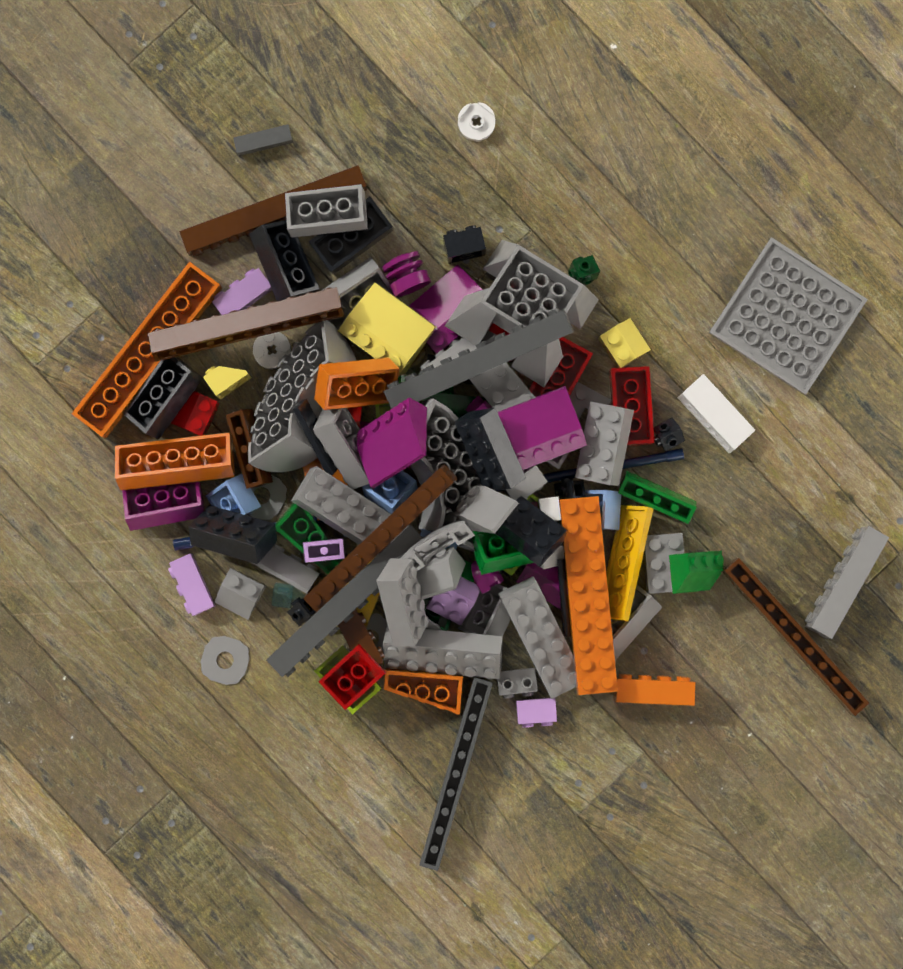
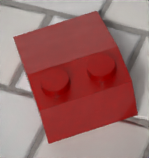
(196, 414)
(351, 676)

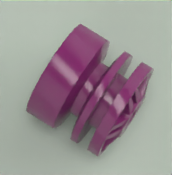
(404, 270)

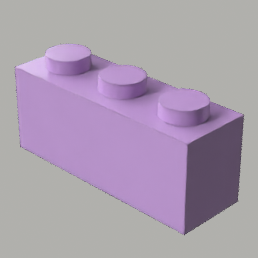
(242, 293)
(191, 585)

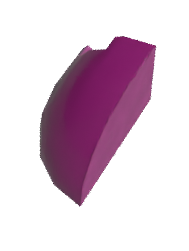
(487, 580)

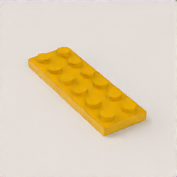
(627, 559)

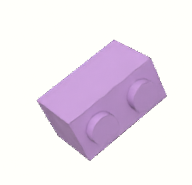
(323, 550)
(536, 711)

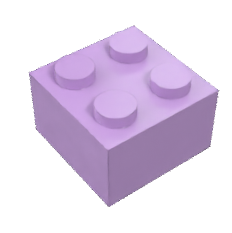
(455, 603)

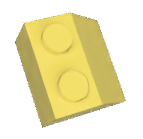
(624, 343)
(225, 380)

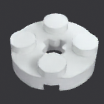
(487, 121)
(261, 352)

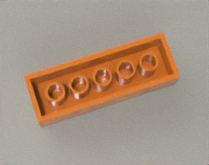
(174, 461)

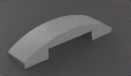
(437, 541)

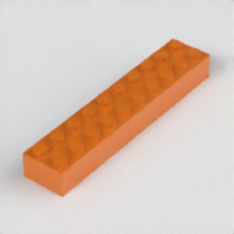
(132, 366)
(588, 596)

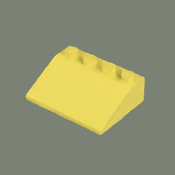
(387, 328)

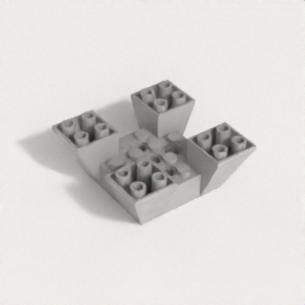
(501, 305)

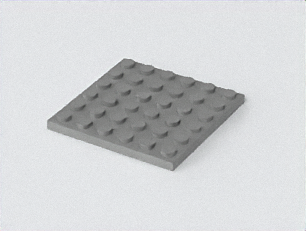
(788, 316)

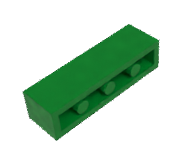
(657, 497)

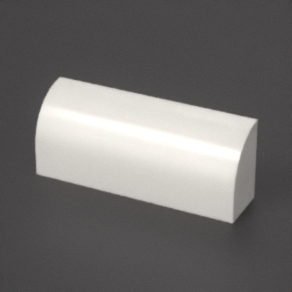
(716, 413)

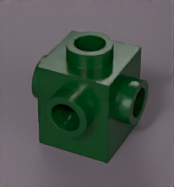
(584, 269)

